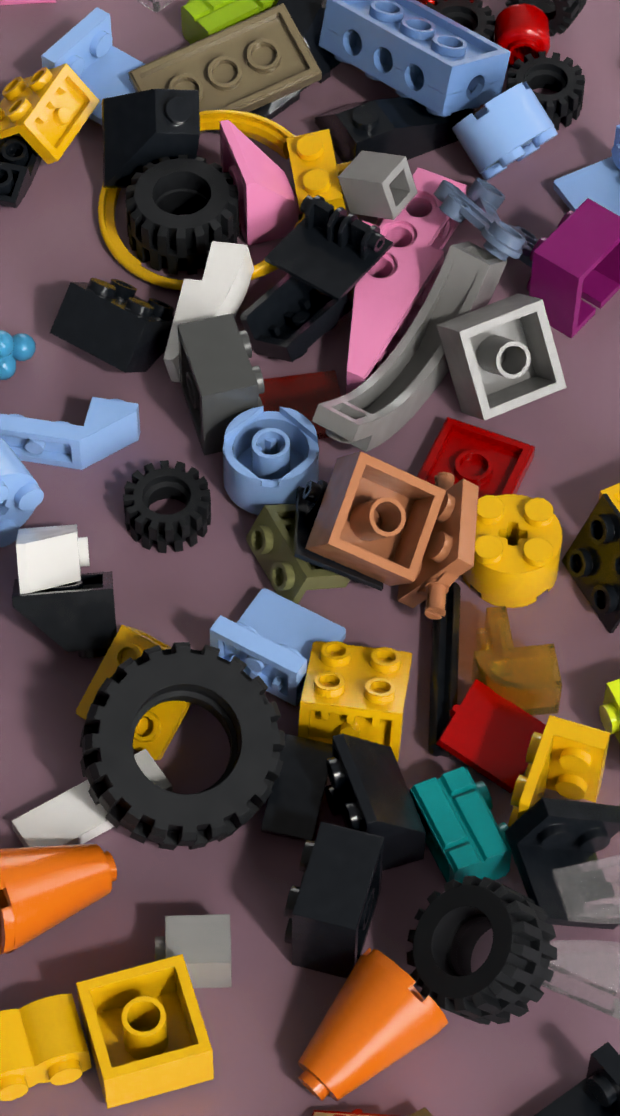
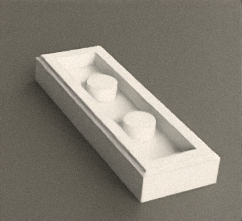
(73, 814)

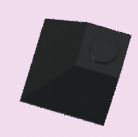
(146, 128)
(74, 614)

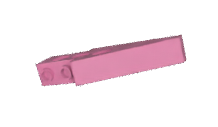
(400, 281)

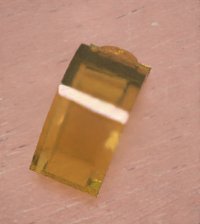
(519, 674)

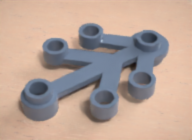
(481, 211)

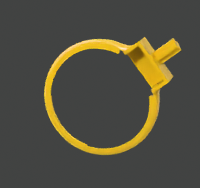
(313, 172)

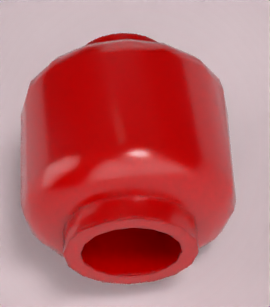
(522, 31)

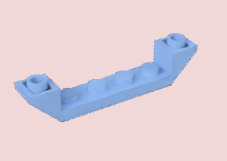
(107, 429)

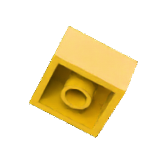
(145, 1031)

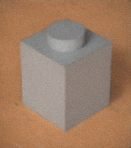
(377, 184)
(204, 945)

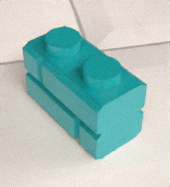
(461, 826)

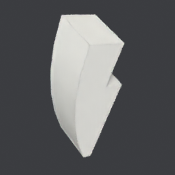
(217, 294)

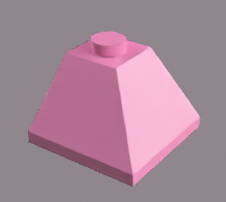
(264, 194)

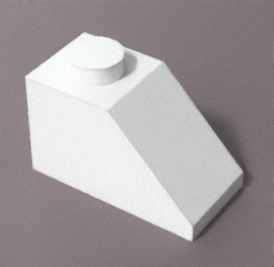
(50, 557)

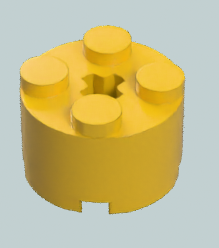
(514, 549)

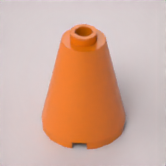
(49, 886)
(368, 1027)

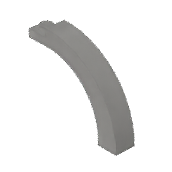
(418, 362)

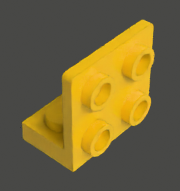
(46, 110)
(355, 693)
(160, 722)
(561, 759)

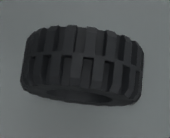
(227, 695)

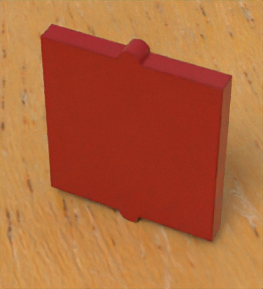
(490, 735)

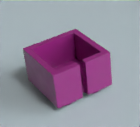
(575, 264)

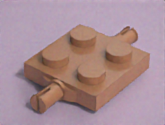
(448, 550)

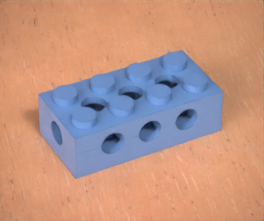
(416, 52)

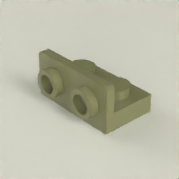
(273, 546)

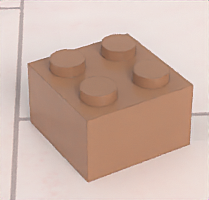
(375, 519)

